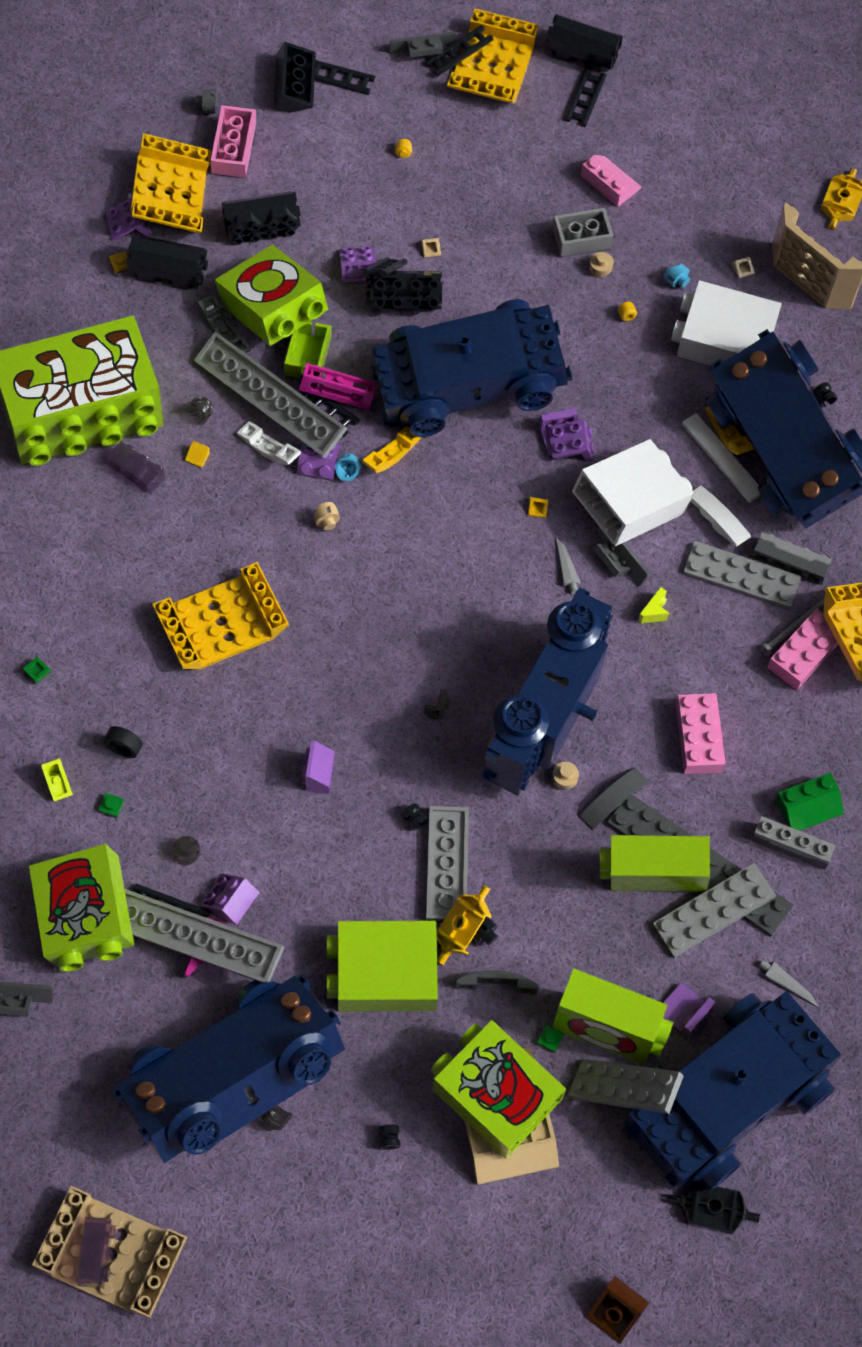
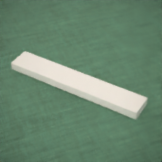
(722, 457)

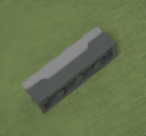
(791, 558)
(793, 842)

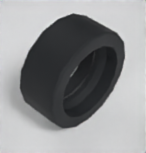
(122, 742)

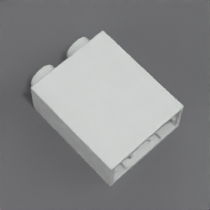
(721, 322)
(633, 492)

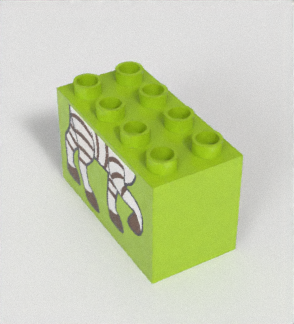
(79, 391)

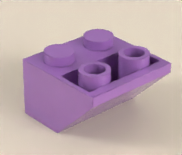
(318, 768)
(229, 898)

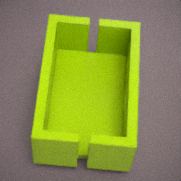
(307, 349)

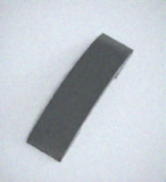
(219, 323)
(613, 797)
(470, 981)

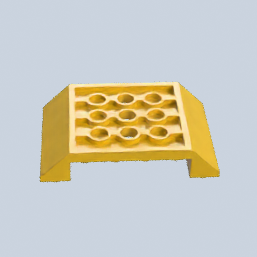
(510, 48)
(170, 168)
(243, 602)
(844, 618)

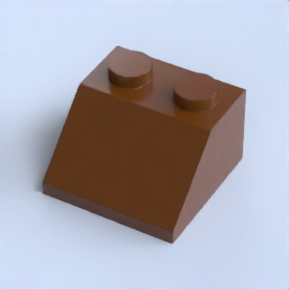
(617, 1309)

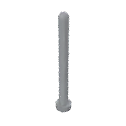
(768, 648)

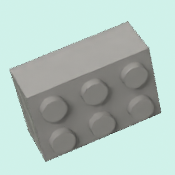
(582, 232)

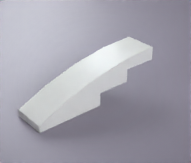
(721, 518)

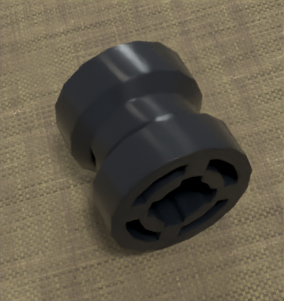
(824, 393)
(414, 816)
(389, 1137)

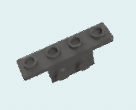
(422, 45)
(620, 559)
(17, 997)

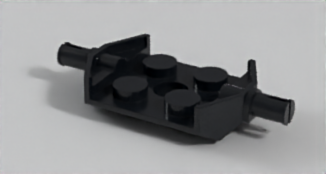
(697, 1211)

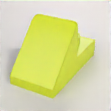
(653, 611)
(56, 779)

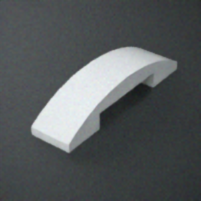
(266, 445)

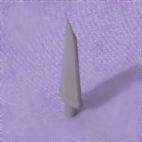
(568, 571)
(783, 979)

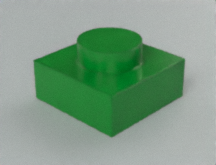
(36, 670)
(111, 805)
(550, 1038)

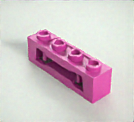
(337, 386)

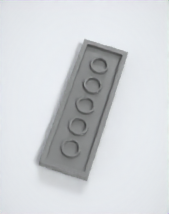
(742, 575)
(446, 859)
(714, 910)
(626, 1086)

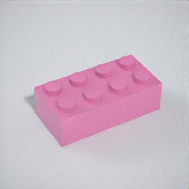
(233, 141)
(804, 651)
(700, 733)

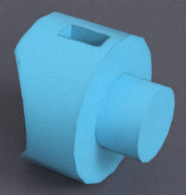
(679, 274)
(347, 467)

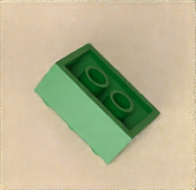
(810, 802)

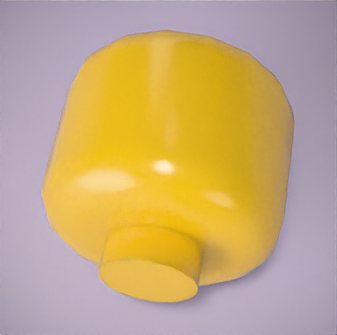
(403, 148)
(627, 311)

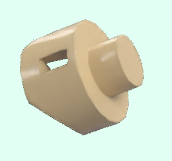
(601, 263)
(325, 519)
(565, 775)

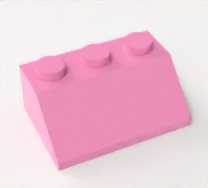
(609, 179)

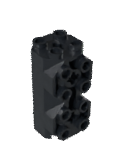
(578, 40)
(266, 214)
(167, 260)
(405, 290)

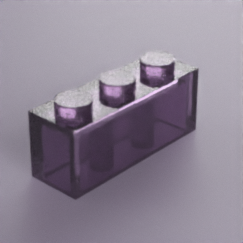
(136, 467)
(95, 1252)

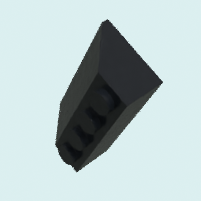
(294, 78)

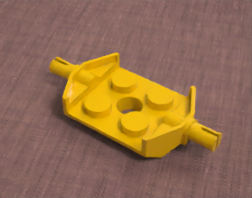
(839, 207)
(473, 912)

